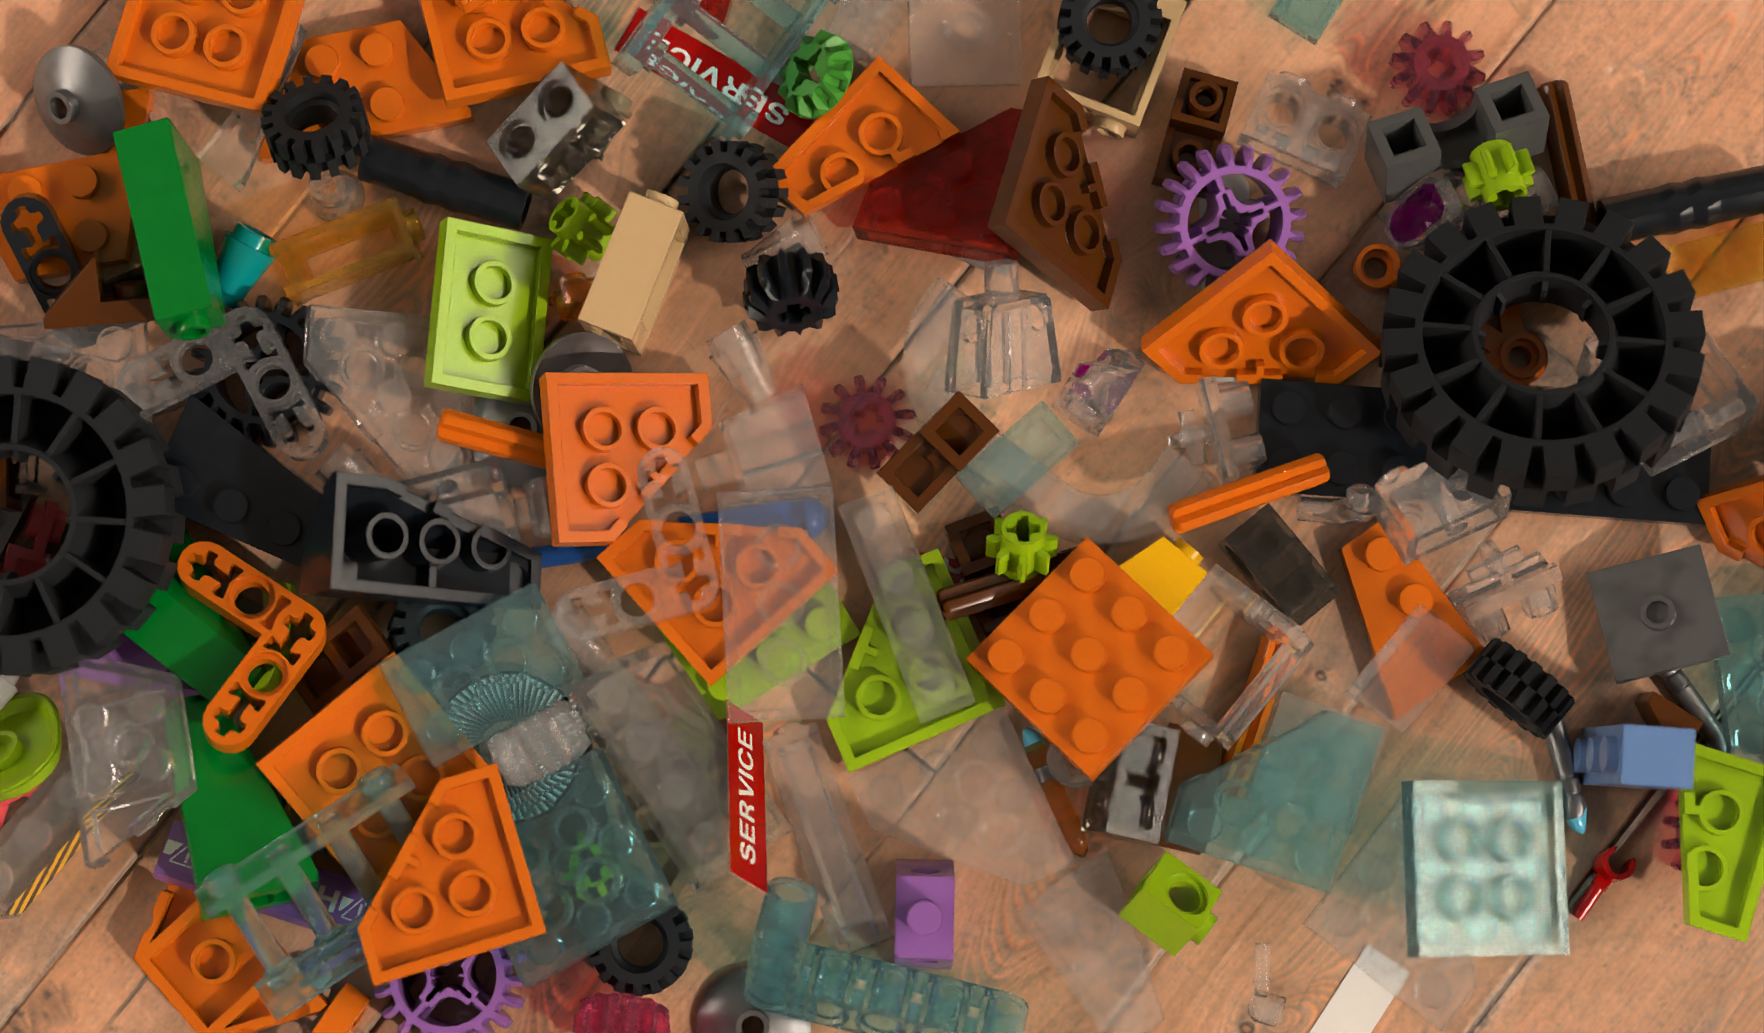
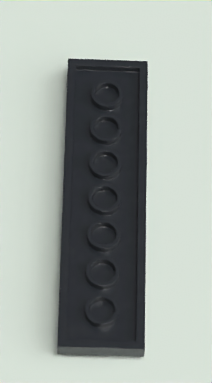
(1363, 444)

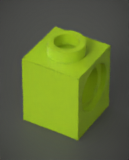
(1172, 904)

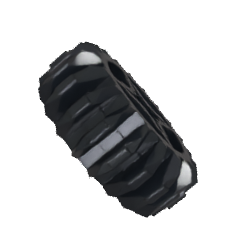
(251, 421)

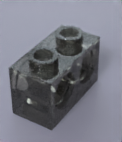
(555, 132)
(1279, 566)
(1133, 790)

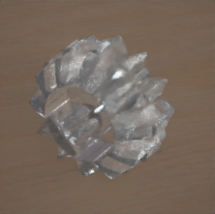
(539, 744)

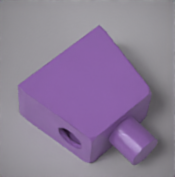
(924, 913)

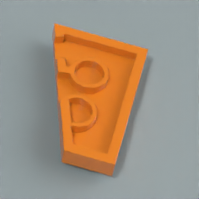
(1390, 591)

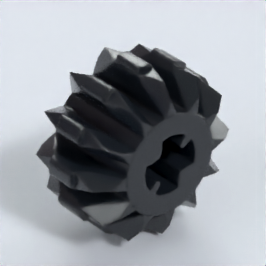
(790, 291)

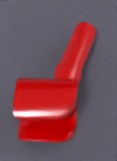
(1601, 881)

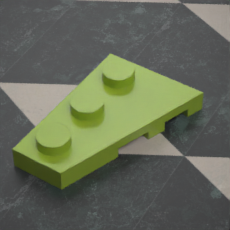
(1722, 843)

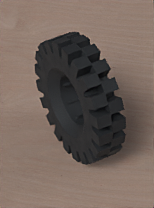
(1524, 434)
(118, 517)

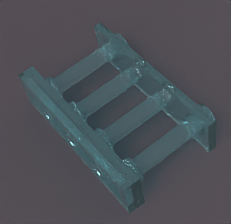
(648, 51)
(338, 947)

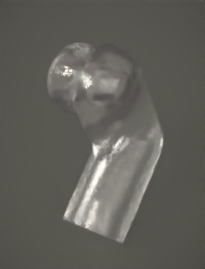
(1337, 510)

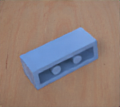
(1635, 757)

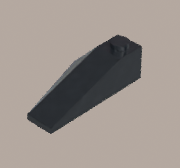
(395, 546)

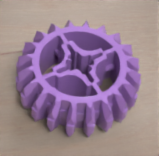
(1220, 198)
(471, 993)

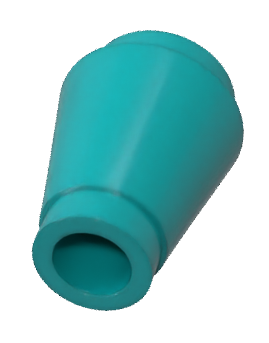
(242, 261)

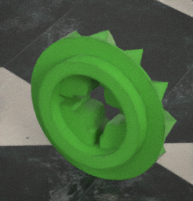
(834, 66)

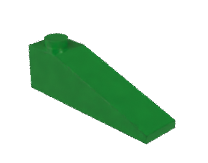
(193, 637)

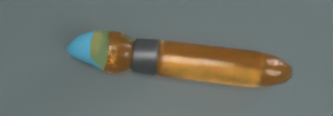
(1055, 793)

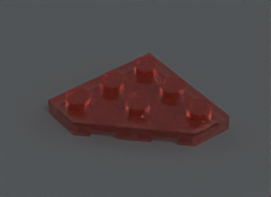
(944, 196)

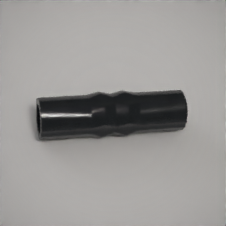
(444, 182)
(1689, 203)

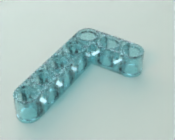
(856, 991)

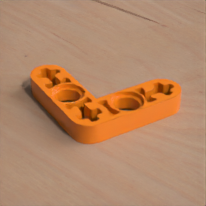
(269, 629)

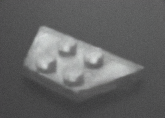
(124, 750)

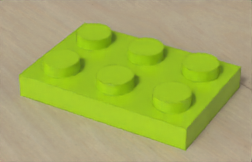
(487, 310)

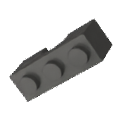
(1407, 147)

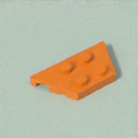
(389, 72)
(208, 968)

